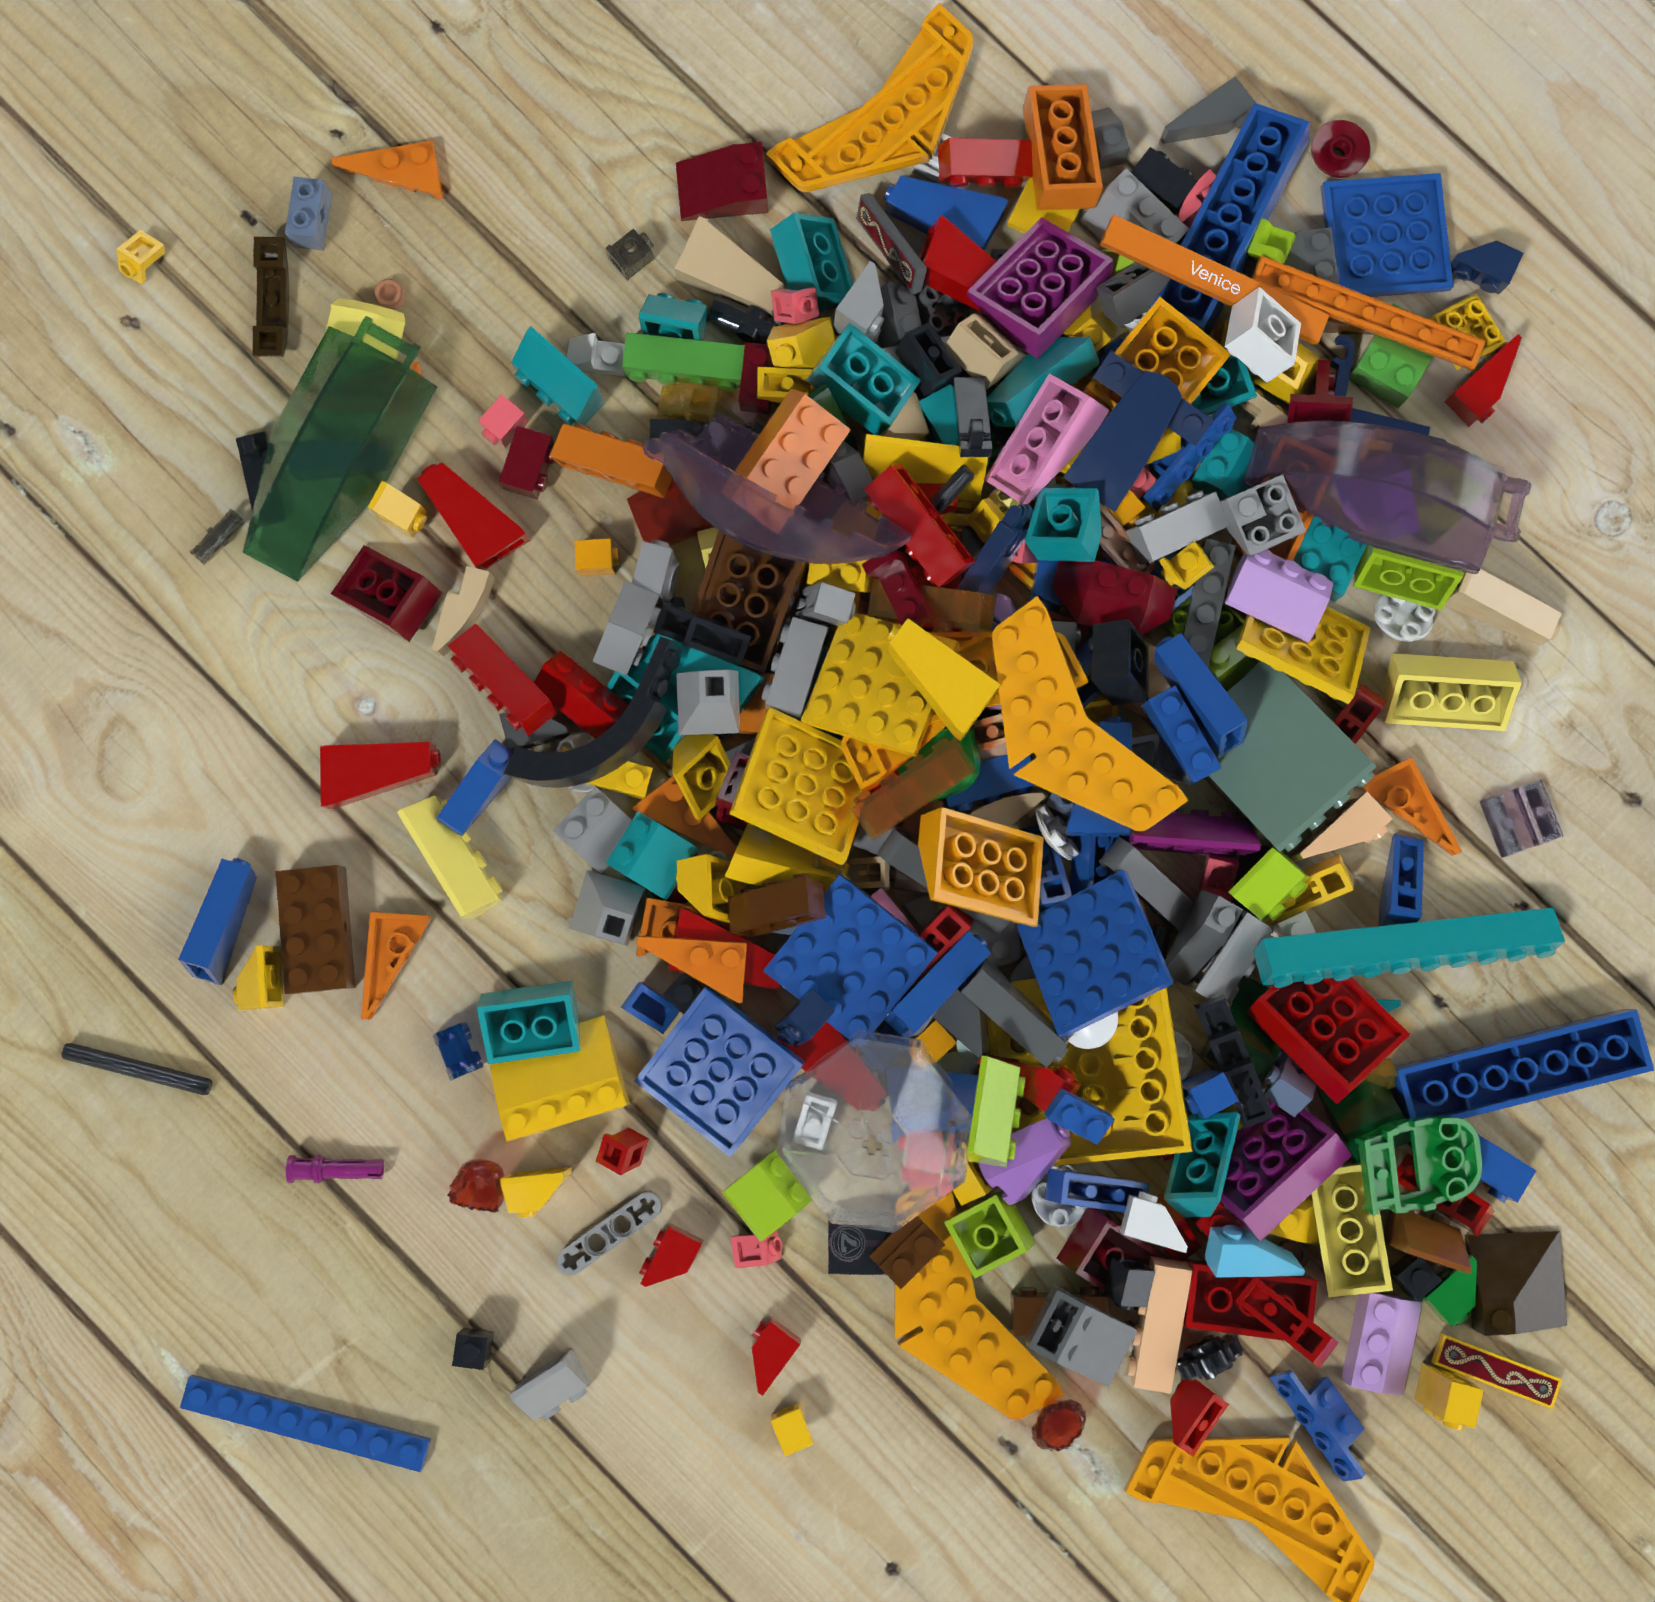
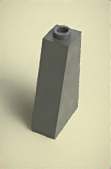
(1014, 1013)

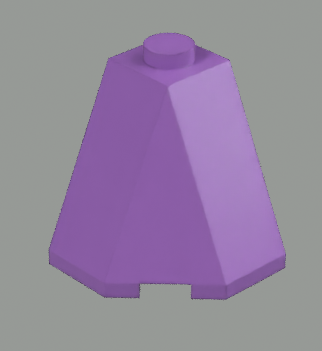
(1035, 1154)

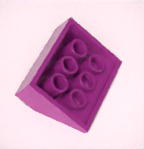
(1041, 286)
(1198, 834)
(1278, 1168)

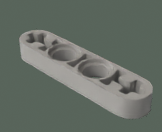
(608, 1231)

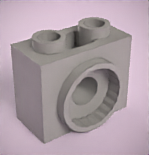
(657, 570)

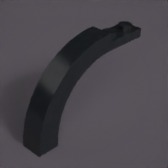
(613, 746)

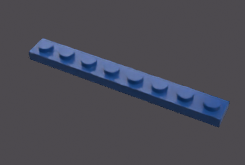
(305, 1423)

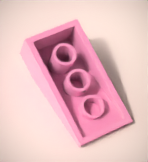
(1045, 439)

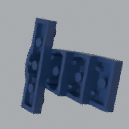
(1132, 429)

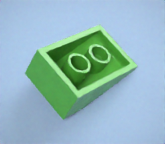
(1389, 369)

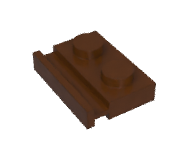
(906, 1251)

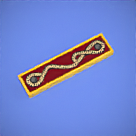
(1496, 1371)

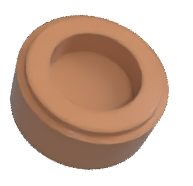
(389, 294)

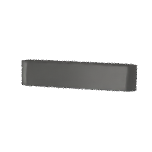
(903, 853)
(1149, 883)

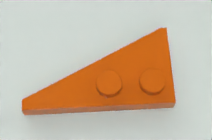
(670, 809)
(388, 948)

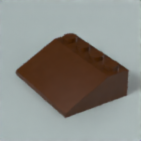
(751, 595)

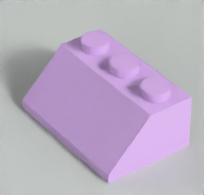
(1279, 593)
(1381, 1342)

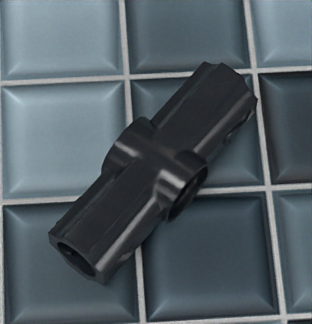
(748, 323)

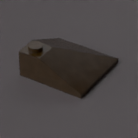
(1517, 1282)

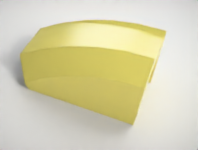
(348, 315)

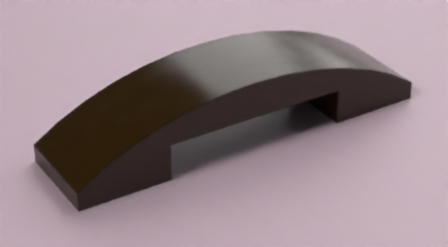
(272, 297)

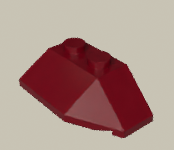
(1108, 593)

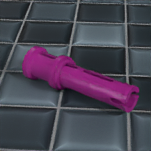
(321, 1168)

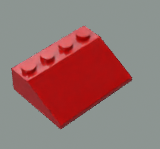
(1329, 1031)

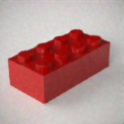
(1214, 1305)

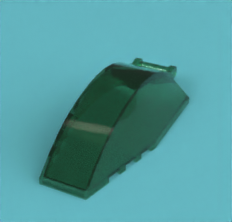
(334, 446)

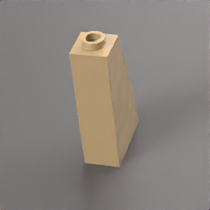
(724, 269)
(1505, 607)

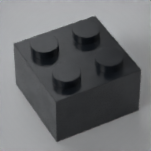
(1119, 662)

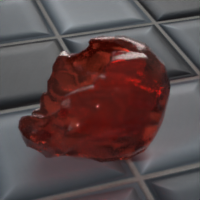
(478, 1186)
(1058, 1424)

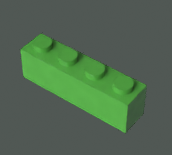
(682, 361)

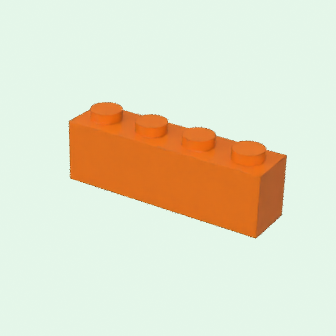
(610, 459)

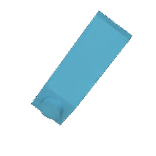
(1238, 1253)

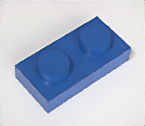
(1079, 1116)

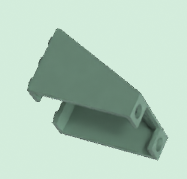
(1290, 760)

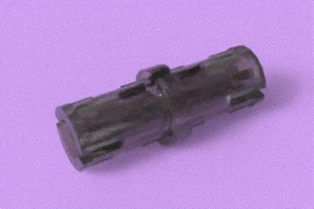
(217, 536)

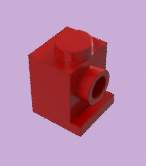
(622, 1150)

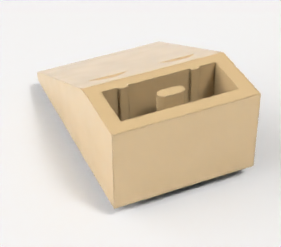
(984, 349)

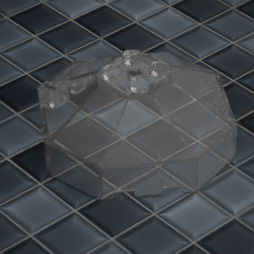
(882, 1091)

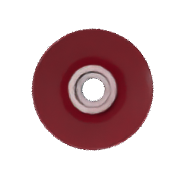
(1346, 138)

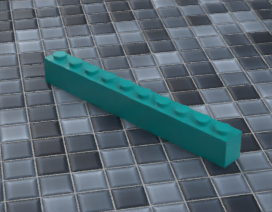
(1408, 947)

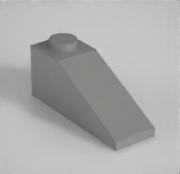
(825, 605)

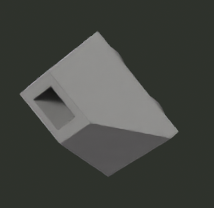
(1263, 516)
(708, 702)
(607, 908)

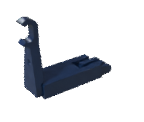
(1342, 375)
(997, 553)

